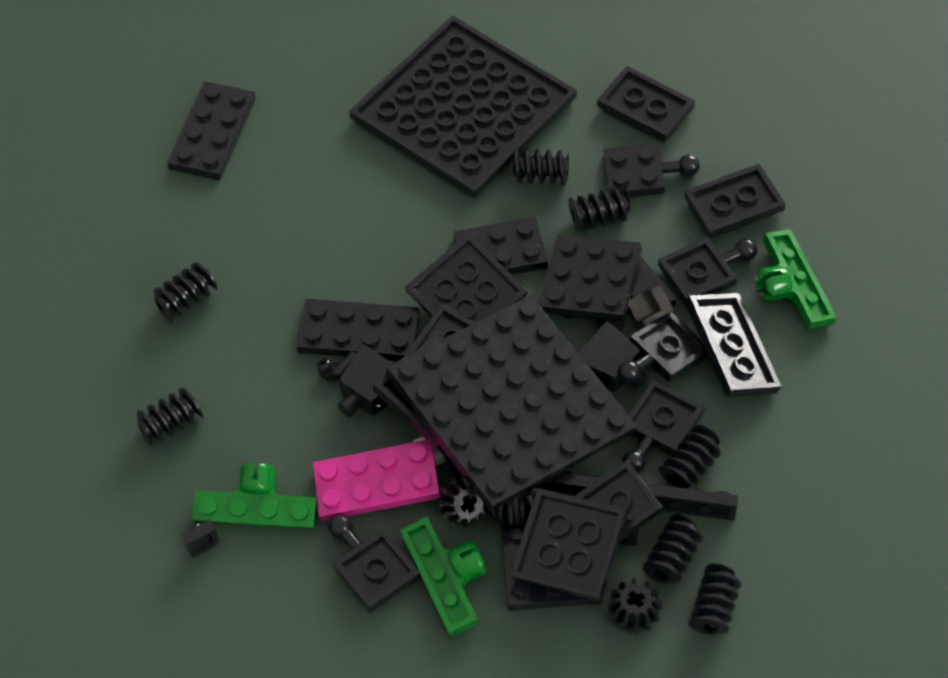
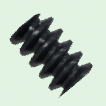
(541, 166)
(600, 207)
(183, 289)
(168, 415)
(691, 458)
(673, 549)
(715, 600)

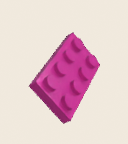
(376, 480)

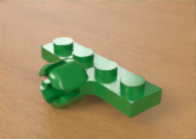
(793, 280)
(255, 503)
(446, 573)

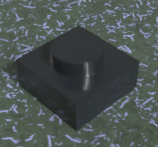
(201, 538)

